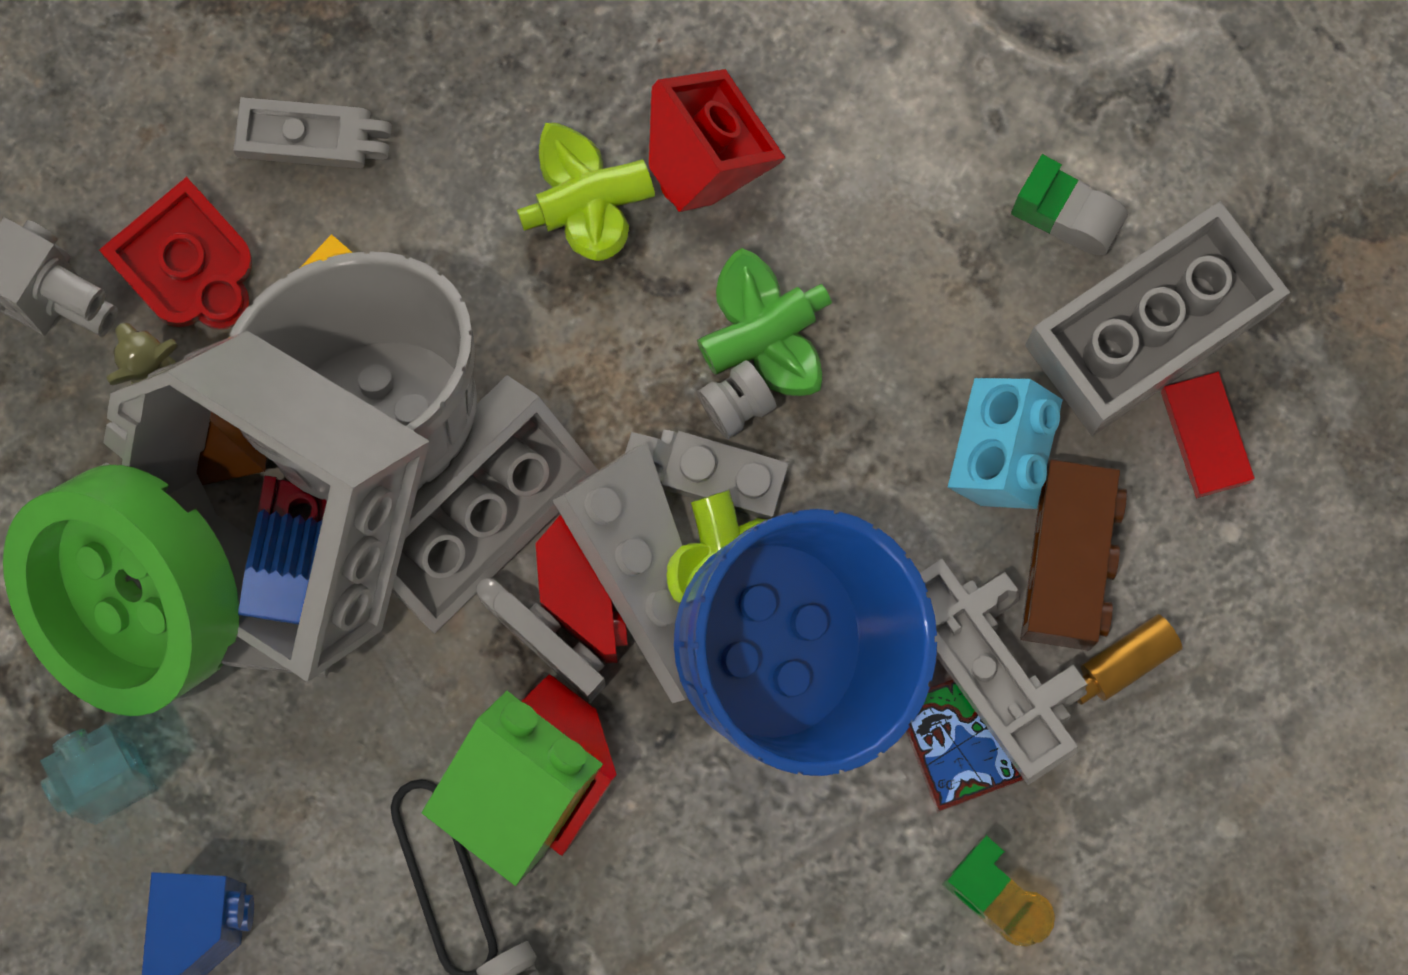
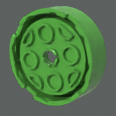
(91, 627)

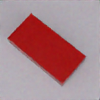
(1207, 435)

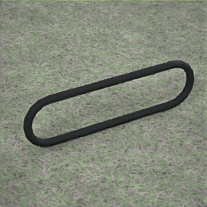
(426, 907)

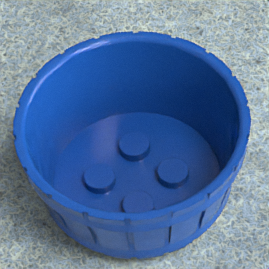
(808, 642)

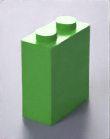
(511, 787)

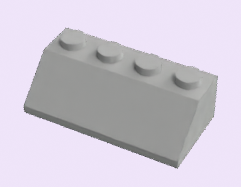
(486, 502)

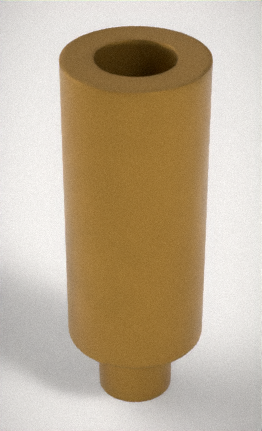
(1129, 658)

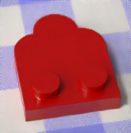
(184, 260)

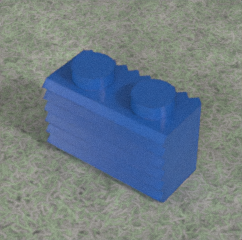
(278, 567)

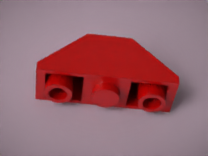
(575, 594)

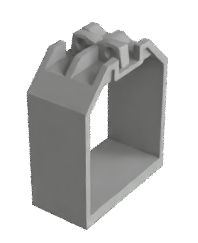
(321, 428)

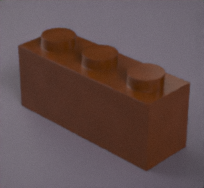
(1073, 556)

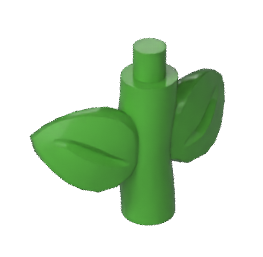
(765, 327)

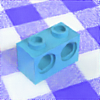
(1005, 443)

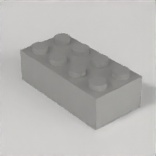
(1156, 318)

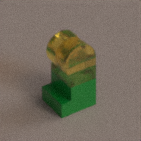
(1013, 913)

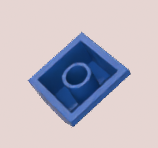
(194, 922)

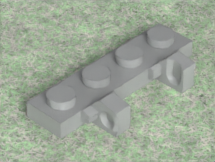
(1014, 708)

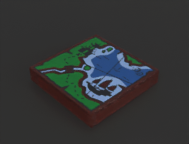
(957, 750)

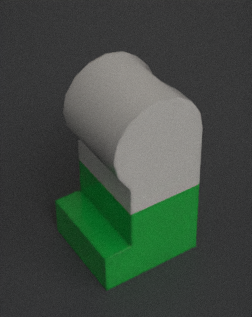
(1069, 208)

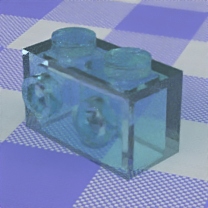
(95, 774)

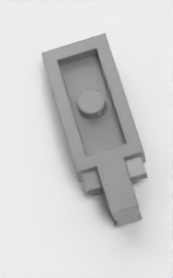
(706, 467)

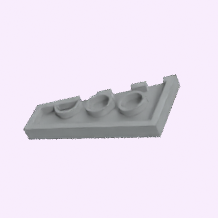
(628, 540)

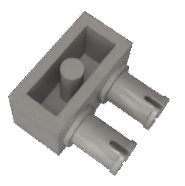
(42, 284)

